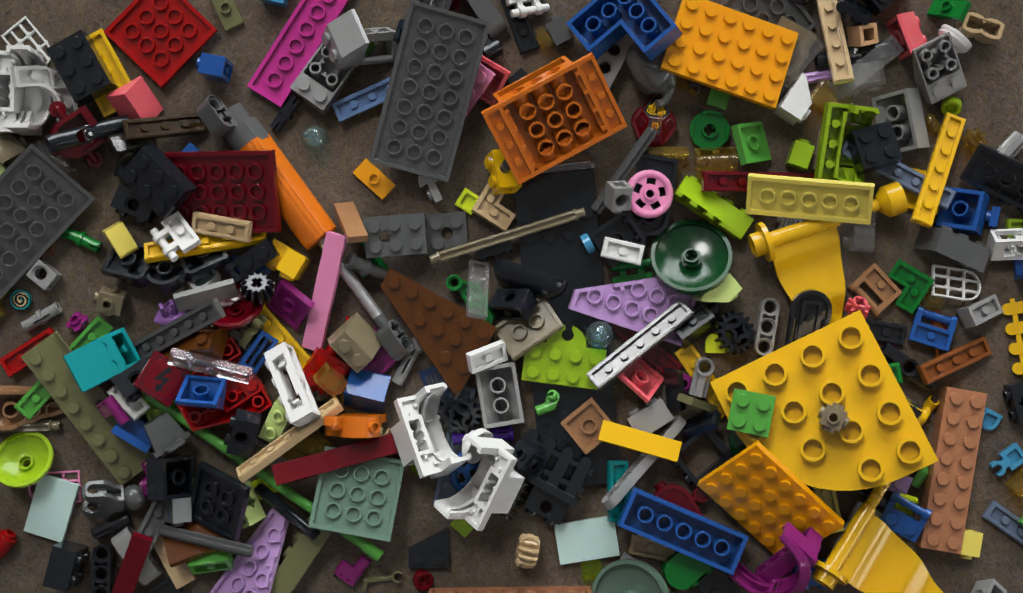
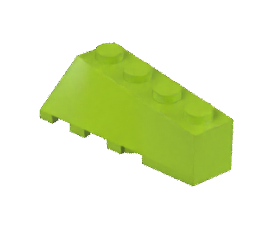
(713, 208)

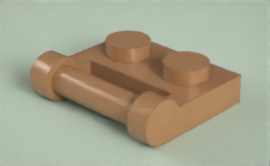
(879, 284)

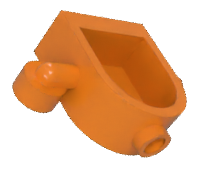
(354, 425)

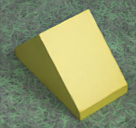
(120, 239)

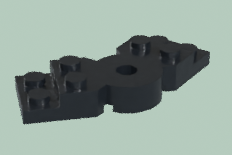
(628, 225)
(162, 275)

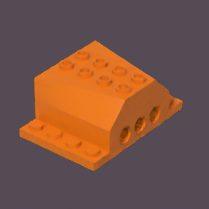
(552, 115)

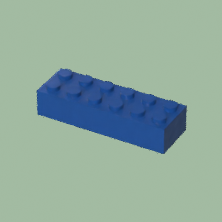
(682, 530)

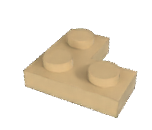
(490, 210)

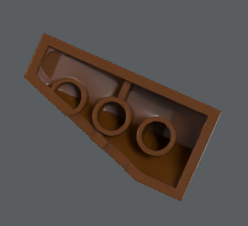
(206, 342)

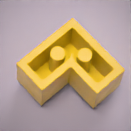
(289, 262)

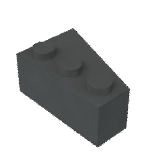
(953, 248)

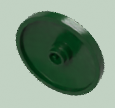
(691, 257)

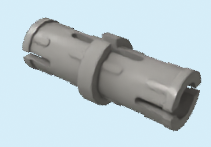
(41, 317)

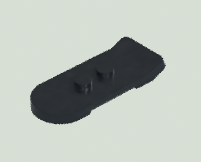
(808, 313)

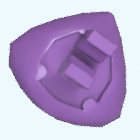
(167, 313)

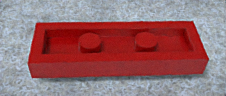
(13, 362)

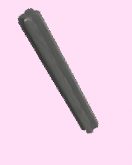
(627, 165)
(206, 540)

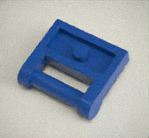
(932, 335)
(902, 522)

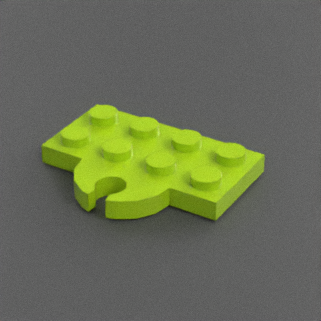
(562, 361)

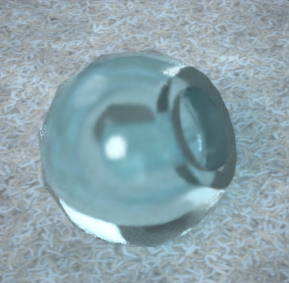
(314, 139)
(599, 334)

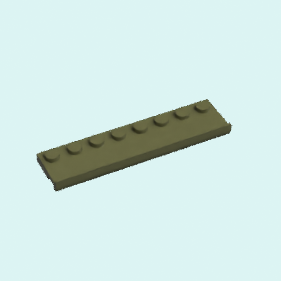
(51, 370)

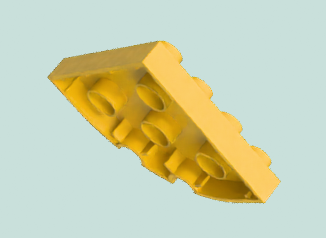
(840, 367)

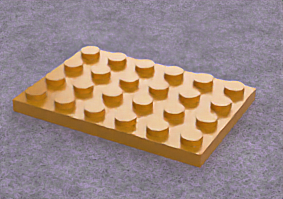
(730, 52)
(766, 496)

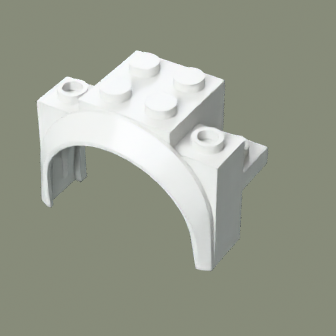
(26, 103)
(421, 435)
(491, 487)

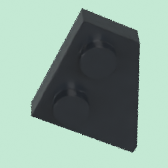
(430, 552)

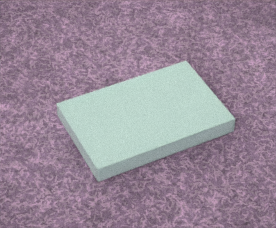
(52, 508)
(586, 540)

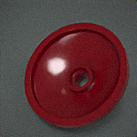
(237, 312)

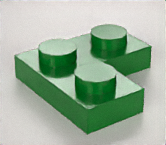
(915, 284)

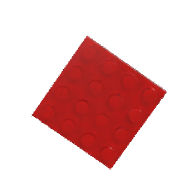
(161, 35)

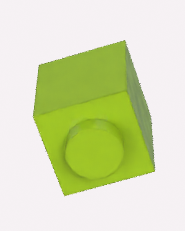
(800, 154)

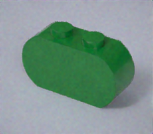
(683, 571)

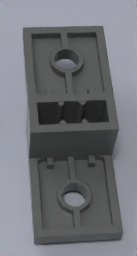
(414, 234)

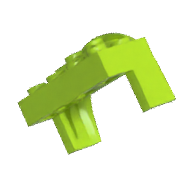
(833, 136)

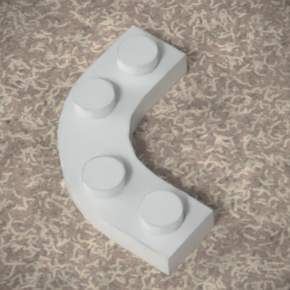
(46, 79)

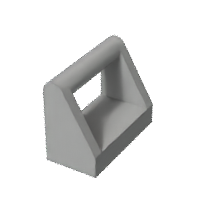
(381, 34)

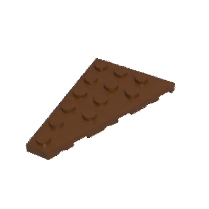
(438, 327)

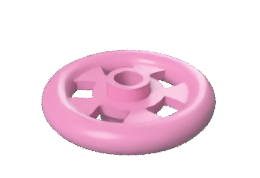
(664, 201)

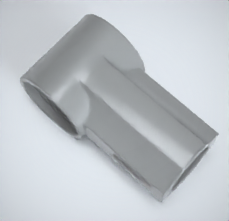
(1012, 144)
(701, 380)

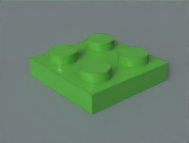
(751, 143)
(751, 412)

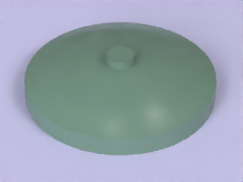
(629, 577)

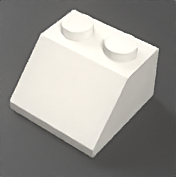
(795, 102)

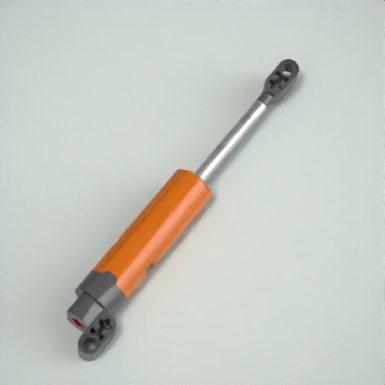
(298, 207)

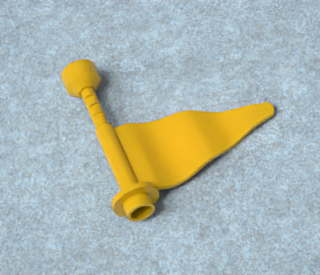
(810, 253)
(873, 557)

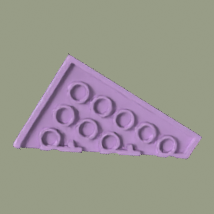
(629, 303)
(257, 572)

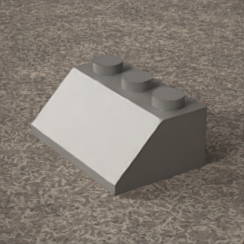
(906, 116)
(499, 395)

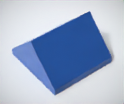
(367, 391)
(202, 392)

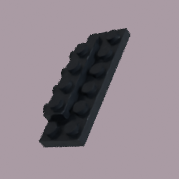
(996, 175)

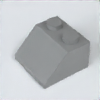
(345, 40)

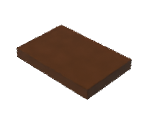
(182, 552)

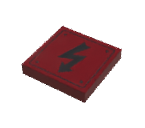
(160, 379)

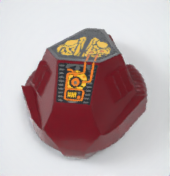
(657, 118)

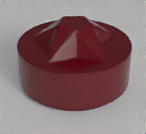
(422, 580)

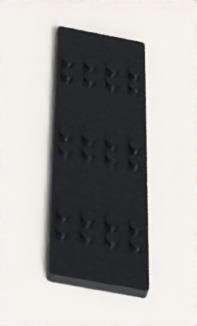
(563, 255)

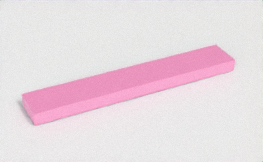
(324, 290)

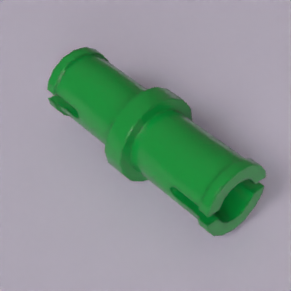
(82, 240)

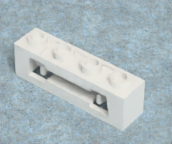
(1005, 248)
(298, 411)

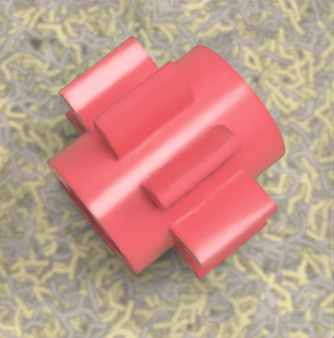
(856, 304)

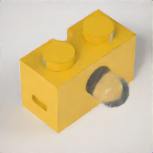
(501, 178)

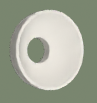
(960, 42)
(468, 447)

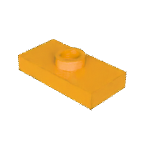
(374, 179)

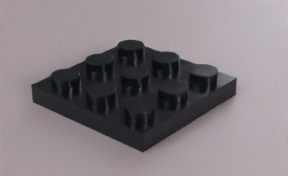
(219, 501)

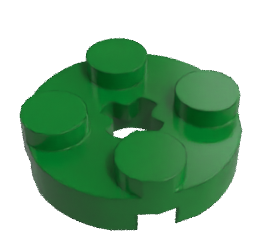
(701, 122)

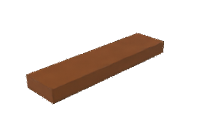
(954, 360)

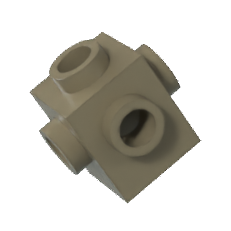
(109, 300)
(837, 409)

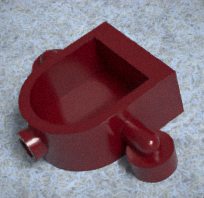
(77, 118)
(680, 496)

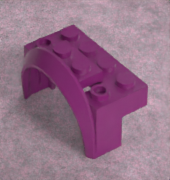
(799, 550)

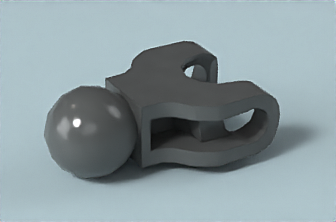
(110, 498)

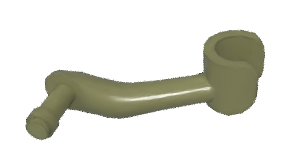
(375, 579)

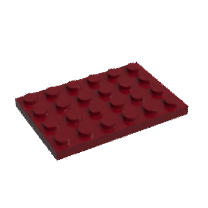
(232, 186)

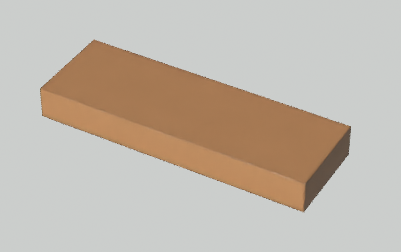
(350, 222)

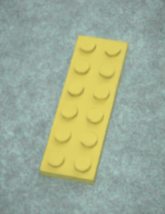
(809, 198)

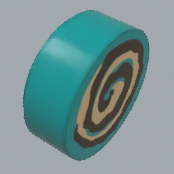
(21, 299)

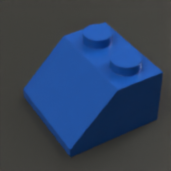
(965, 212)

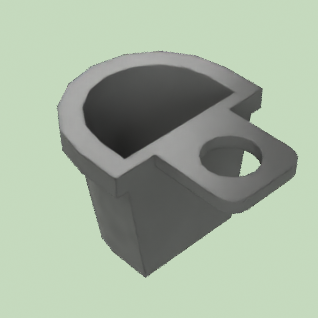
(164, 434)

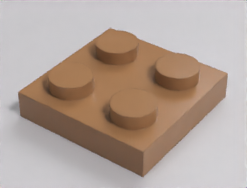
(585, 425)

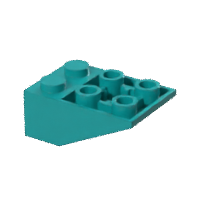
(101, 359)

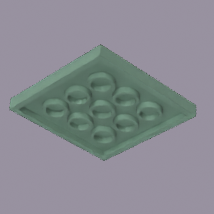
(358, 499)

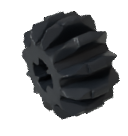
(258, 288)

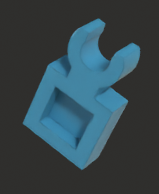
(1010, 457)

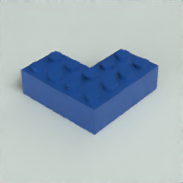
(607, 21)

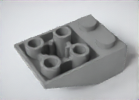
(937, 69)
(320, 81)

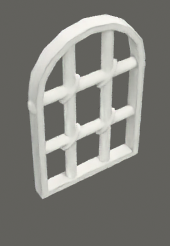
(28, 36)
(948, 278)

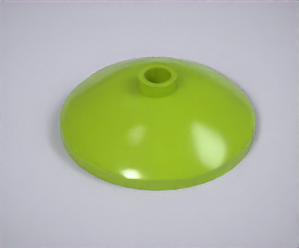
(18, 452)

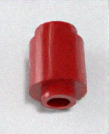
(7, 541)

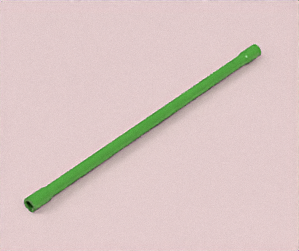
(366, 546)

